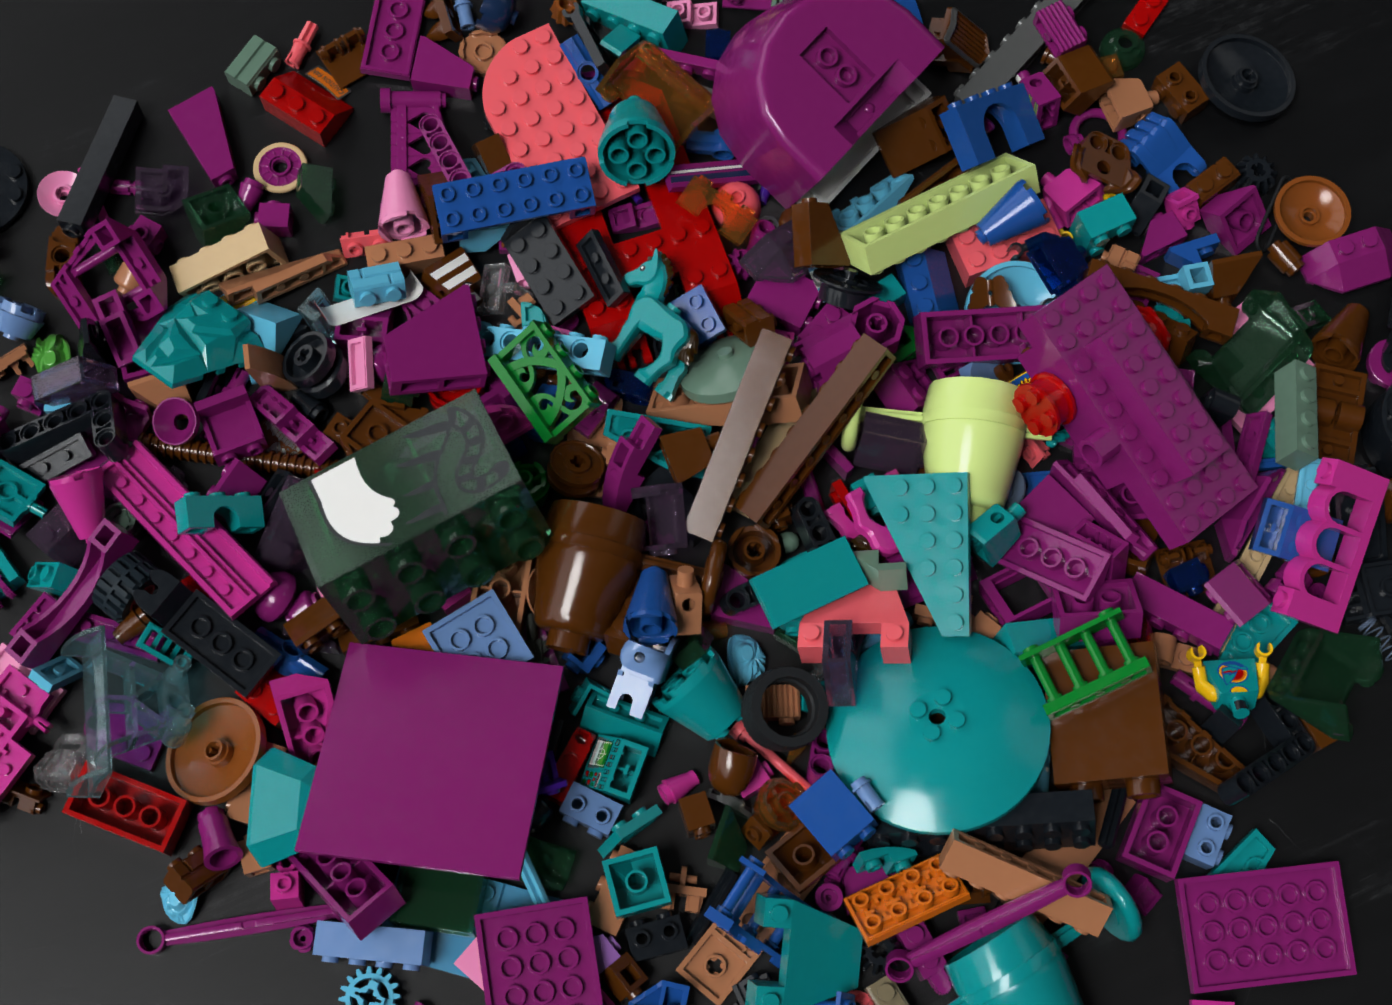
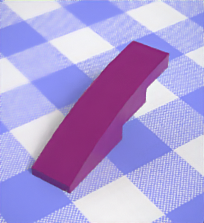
(292, 424)

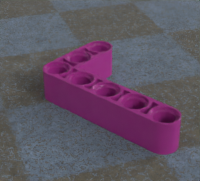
(446, 152)

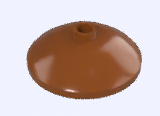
(1318, 200)

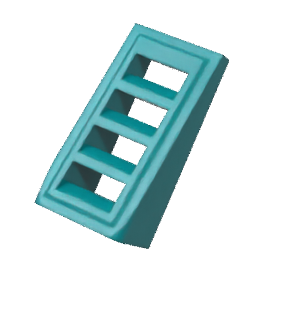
(151, 650)

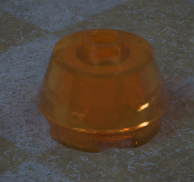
(773, 803)

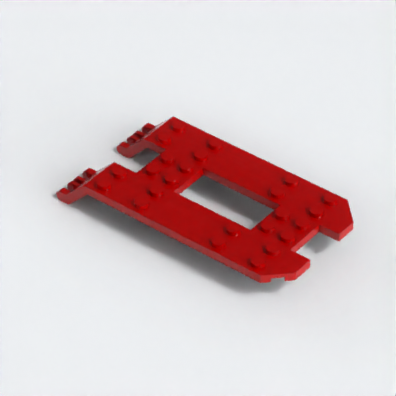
(685, 239)

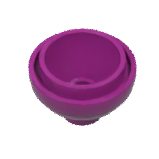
(278, 599)

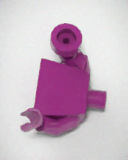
(830, 896)

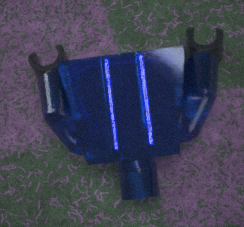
(1055, 260)

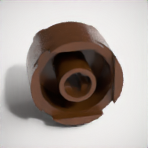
(749, 540)

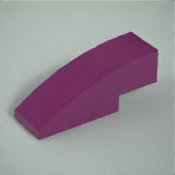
(117, 326)

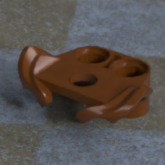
(1106, 154)

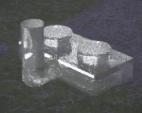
(495, 288)

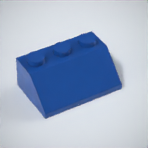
(926, 283)

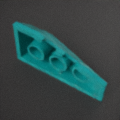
(623, 423)

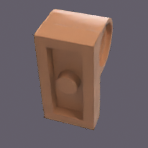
(1173, 654)

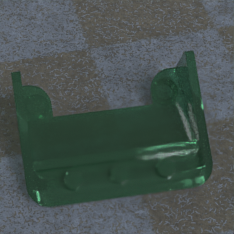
(1255, 351)
(1320, 675)

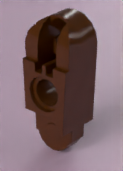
(58, 248)

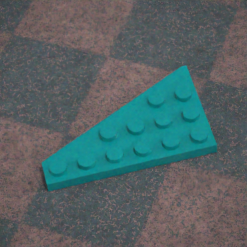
(932, 532)

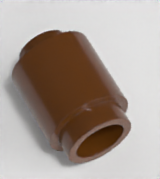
(1285, 257)

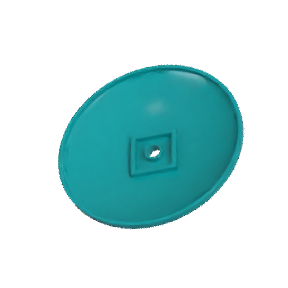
(948, 772)

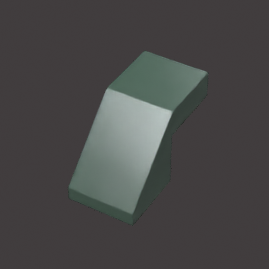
(882, 575)

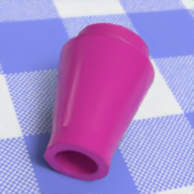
(677, 786)

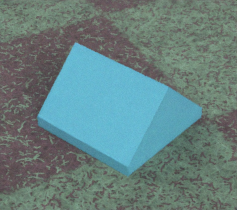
(271, 324)

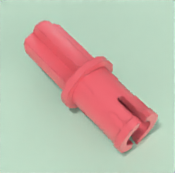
(301, 45)

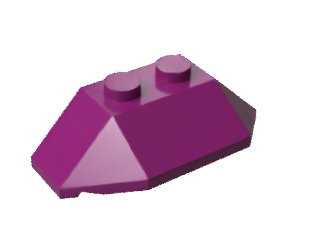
(1350, 261)
(1239, 521)

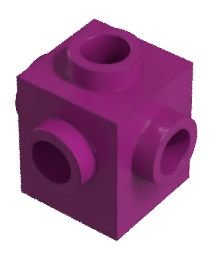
(151, 233)

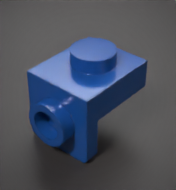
(586, 663)

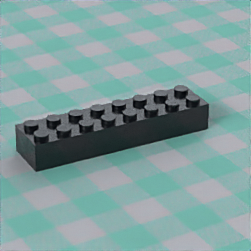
(1038, 822)

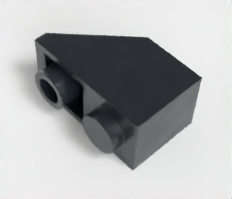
(1146, 201)

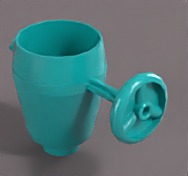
(1026, 962)

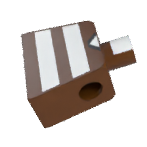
(450, 274)

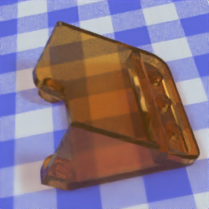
(658, 79)

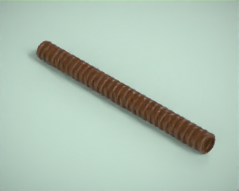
(202, 452)

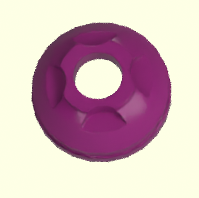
(166, 417)

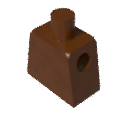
(687, 452)

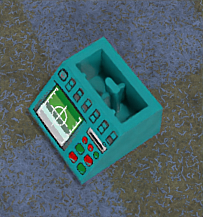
(615, 767)

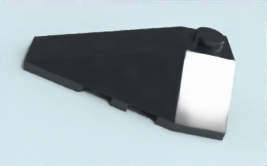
(93, 343)

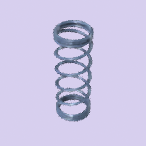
(1371, 621)

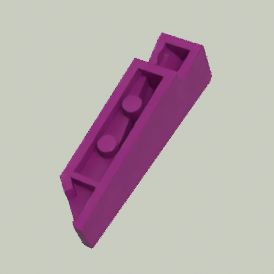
(1103, 507)

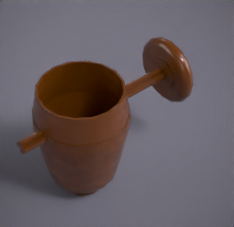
(593, 569)

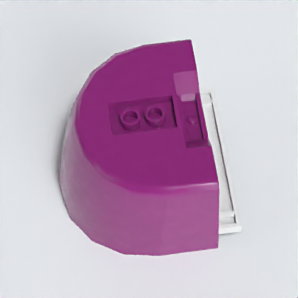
(812, 87)

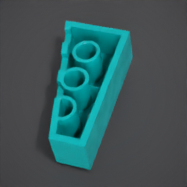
(645, 17)

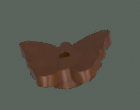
(1000, 294)

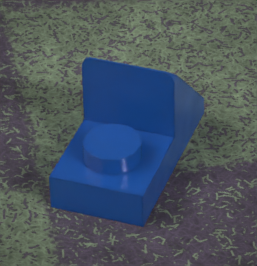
(1192, 251)

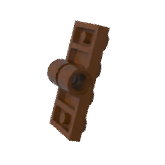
(1339, 411)

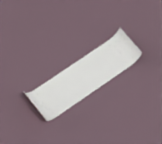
(346, 312)

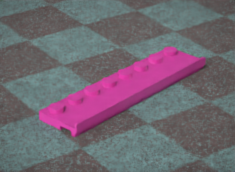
(212, 558)

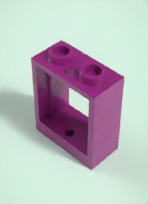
(989, 593)

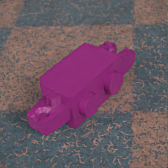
(932, 970)

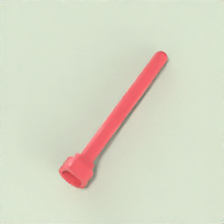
(739, 732)

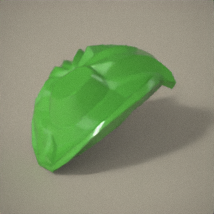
(50, 352)

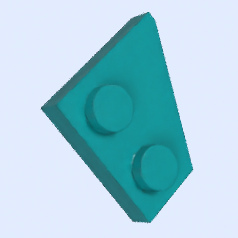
(624, 831)

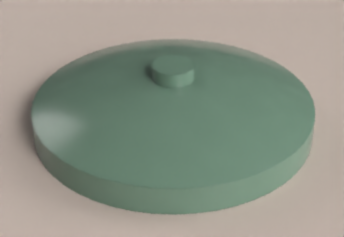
(717, 371)

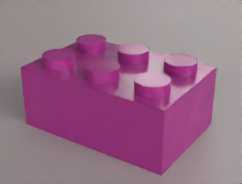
(1159, 833)

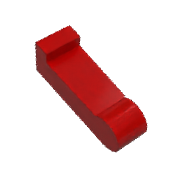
(573, 760)

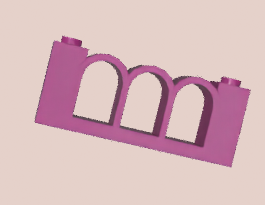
(1369, 491)

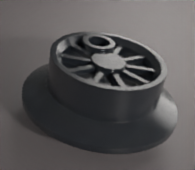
(845, 287)

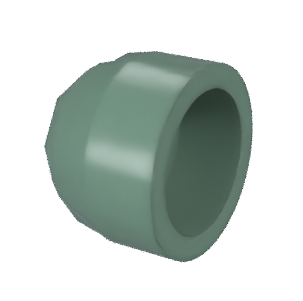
(788, 541)

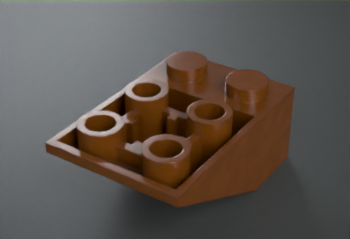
(914, 136)

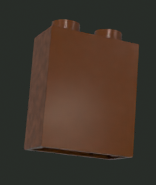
(1116, 737)

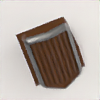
(963, 41)

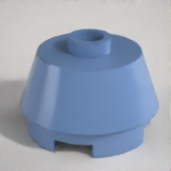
(19, 319)

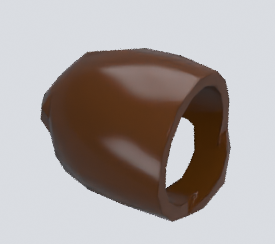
(731, 770)

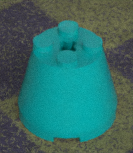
(636, 144)
(702, 697)

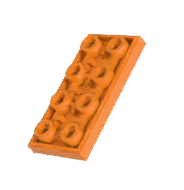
(904, 900)

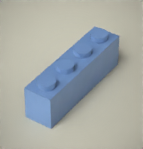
(382, 945)

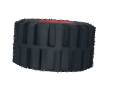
(116, 585)

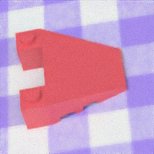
(871, 613)

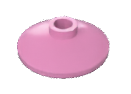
(53, 188)

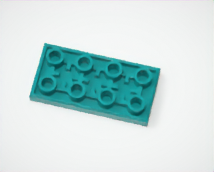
(808, 582)

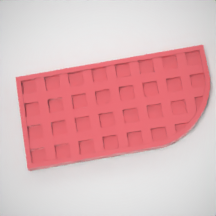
(546, 112)

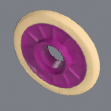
(268, 158)

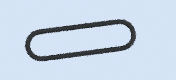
(1266, 216)

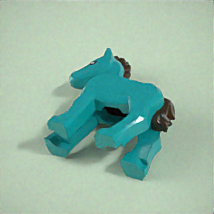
(659, 321)

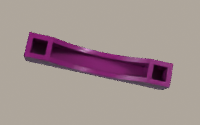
(42, 637)

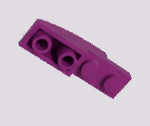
(626, 463)

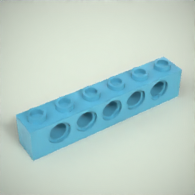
(596, 362)

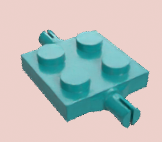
(19, 494)

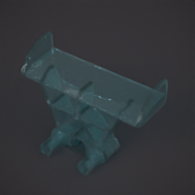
(170, 725)

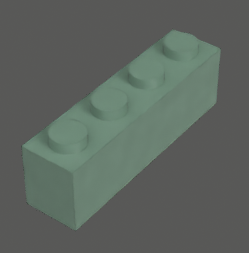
(1296, 415)

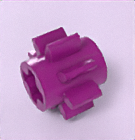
(739, 271)

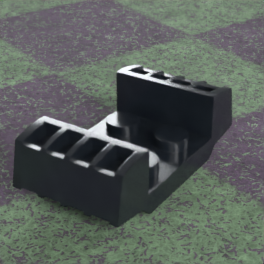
(1371, 593)

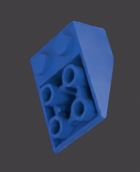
(1277, 532)

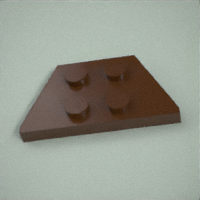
(377, 421)

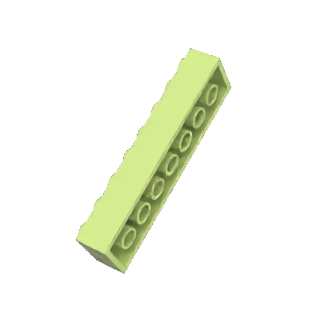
(934, 214)

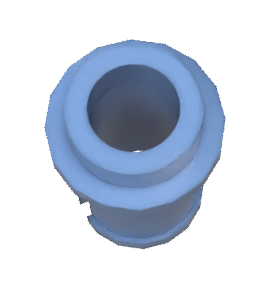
(465, 15)
(867, 794)

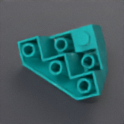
(277, 805)

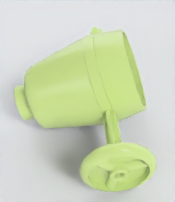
(968, 430)

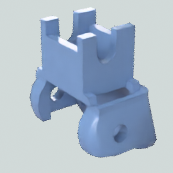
(641, 673)

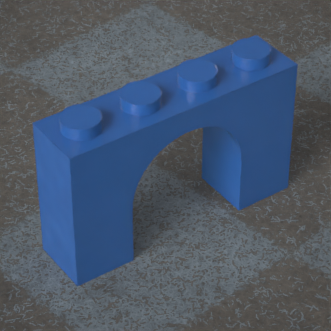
(966, 123)

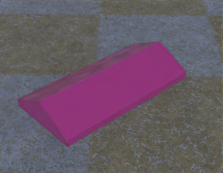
(1057, 560)

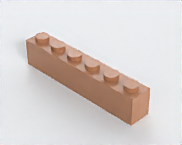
(1013, 876)

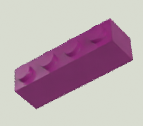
(1182, 615)

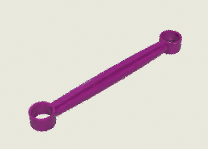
(988, 923)
(237, 926)

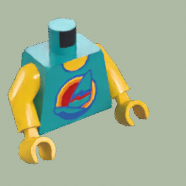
(1233, 681)

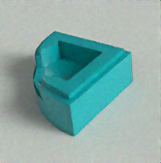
(531, 312)

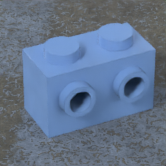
(590, 810)
(1207, 837)

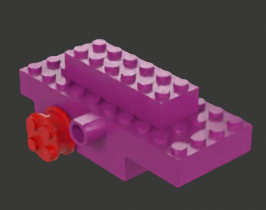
(1127, 407)

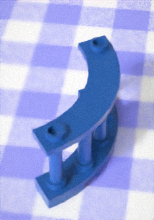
(729, 912)

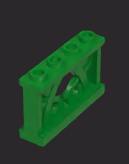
(511, 376)

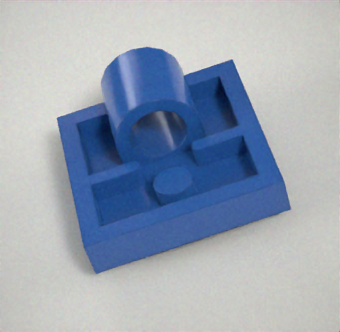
(700, 314)

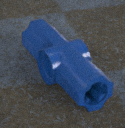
(579, 58)
(709, 144)
(293, 659)

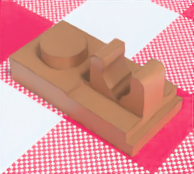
(12, 357)

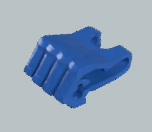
(1161, 149)

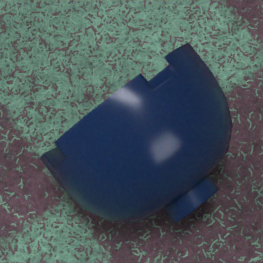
(497, 15)

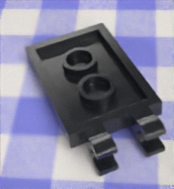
(585, 28)
(1341, 509)

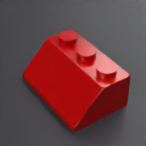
(305, 106)

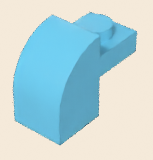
(1192, 278)

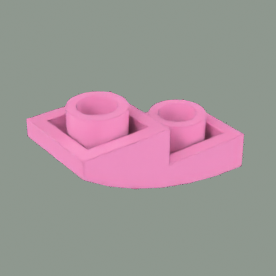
(697, 15)

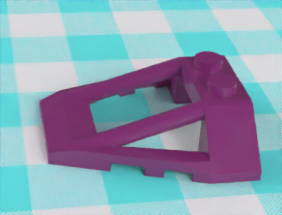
(112, 239)

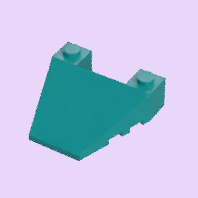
(816, 954)

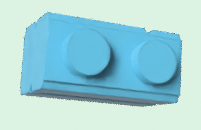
(376, 284)

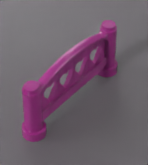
(405, 108)

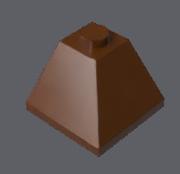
(1231, 274)

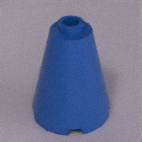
(1012, 215)
(651, 609)

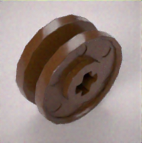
(575, 469)

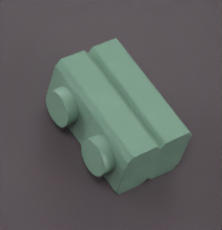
(253, 66)

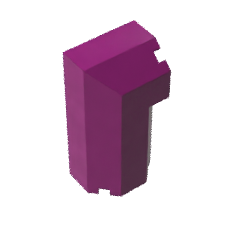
(832, 343)

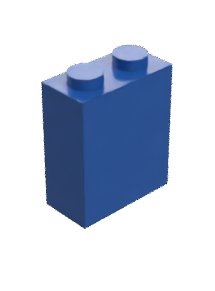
(834, 816)

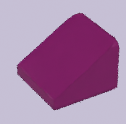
(1143, 893)

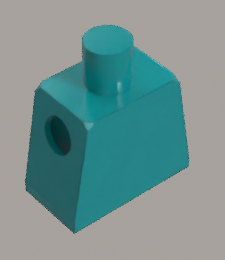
(995, 532)

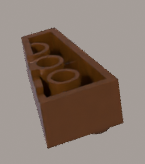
(1195, 751)

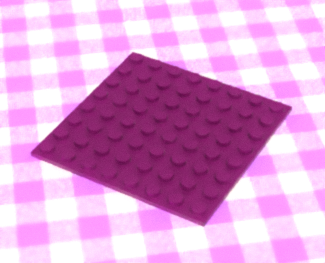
(432, 761)

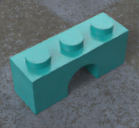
(241, 512)

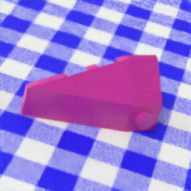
(304, 713)

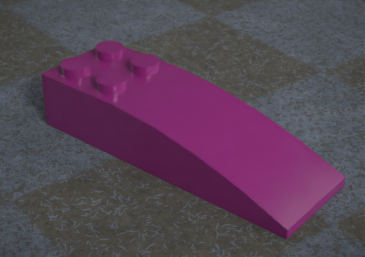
(970, 336)
(351, 889)

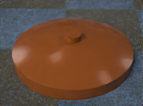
(217, 753)

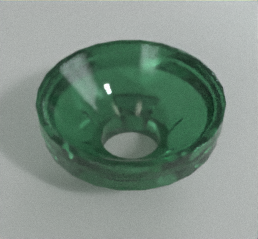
(1128, 57)

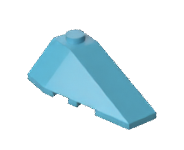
(882, 197)

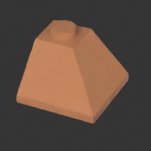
(155, 391)

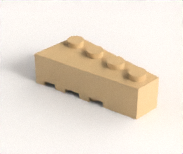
(230, 258)

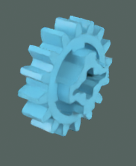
(374, 984)

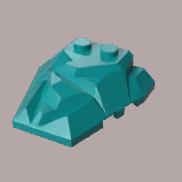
(195, 339)

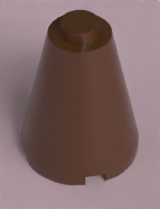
(1342, 338)

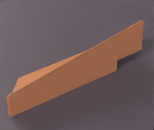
(282, 278)

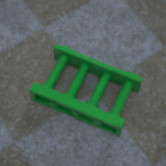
(1107, 680)

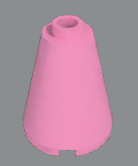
(401, 209)

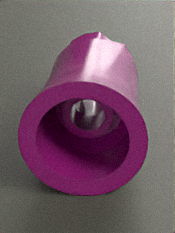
(218, 840)

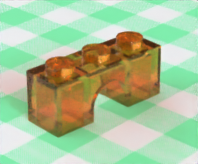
(736, 220)

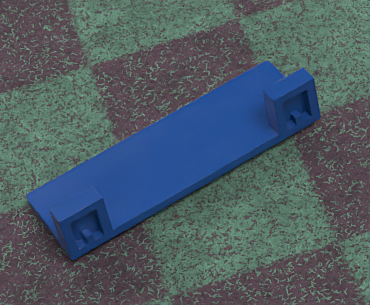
(513, 197)

